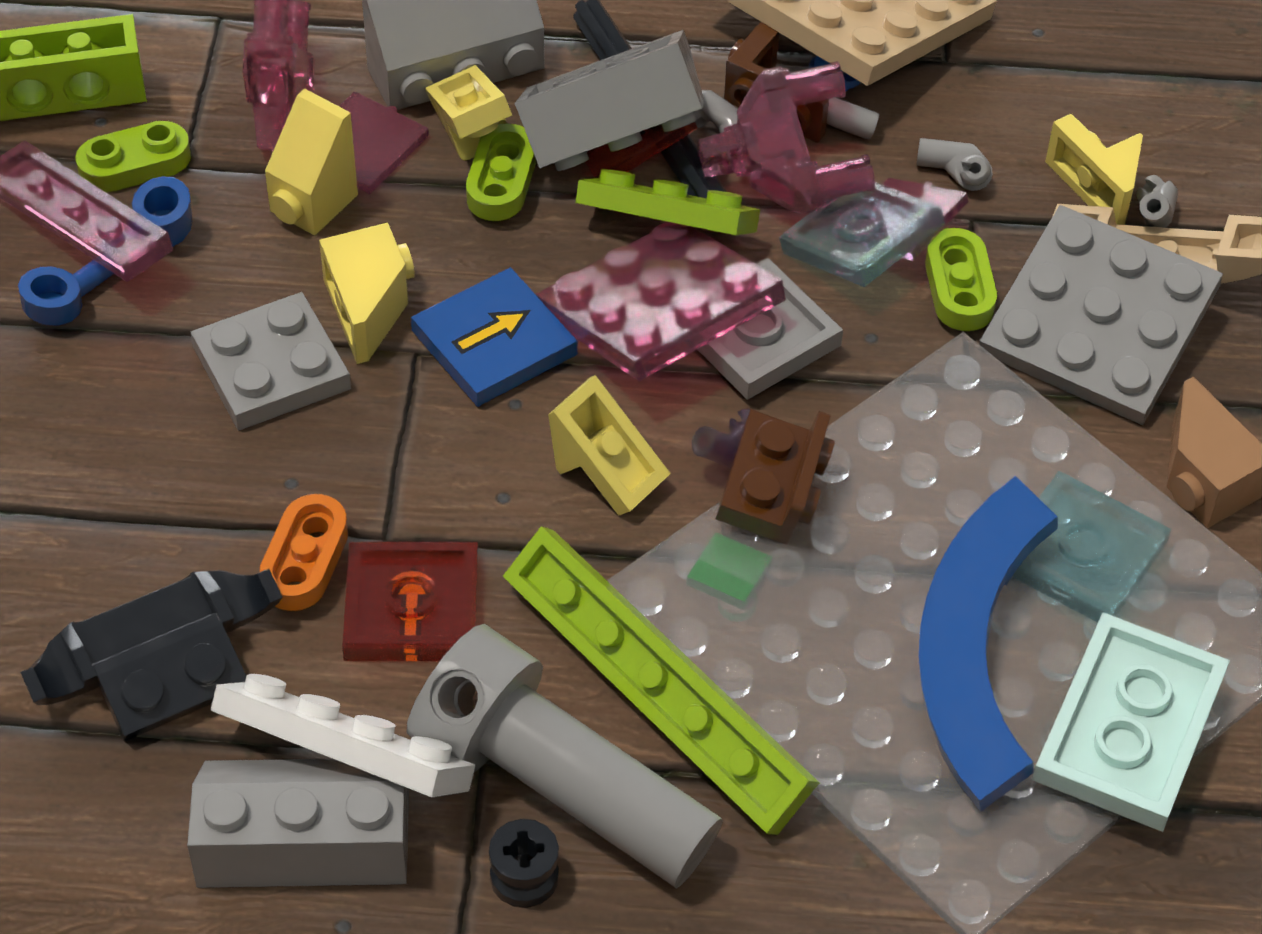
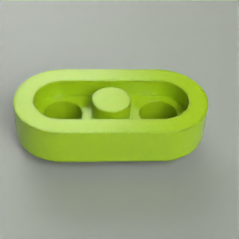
(134, 155)
(500, 173)
(963, 291)

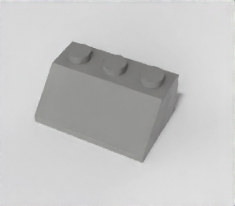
(430, 40)
(611, 102)
(296, 825)

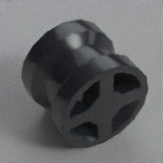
(524, 881)

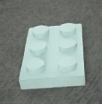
(1131, 721)

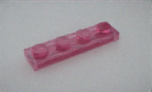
(80, 212)

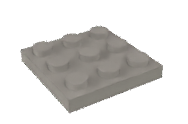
(1101, 314)

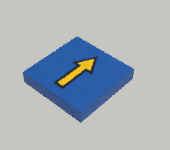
(494, 336)

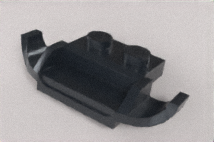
(157, 651)

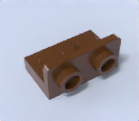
(774, 475)

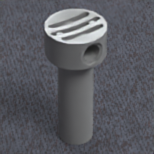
(558, 754)

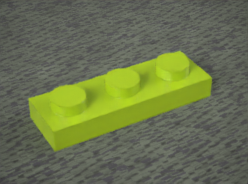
(668, 203)

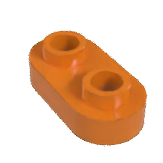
(304, 558)

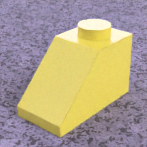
(312, 164)
(366, 284)

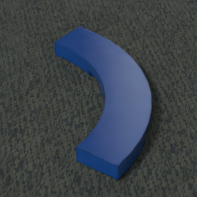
(956, 638)

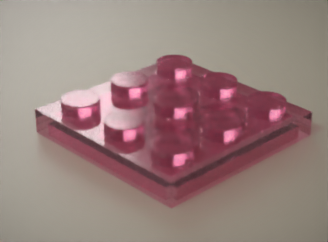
(661, 298)

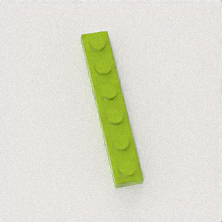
(661, 681)

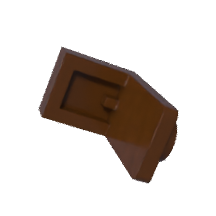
(745, 64)

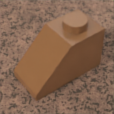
(1211, 458)

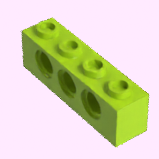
(70, 67)

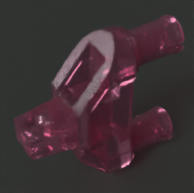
(276, 65)
(771, 145)

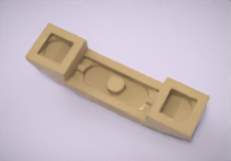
(1232, 252)

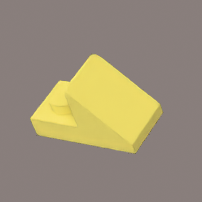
(468, 108)
(1090, 169)
(600, 438)

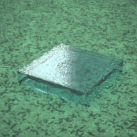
(862, 233)
(1095, 552)

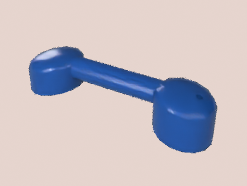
(55, 295)

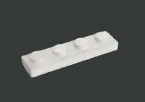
(360, 741)

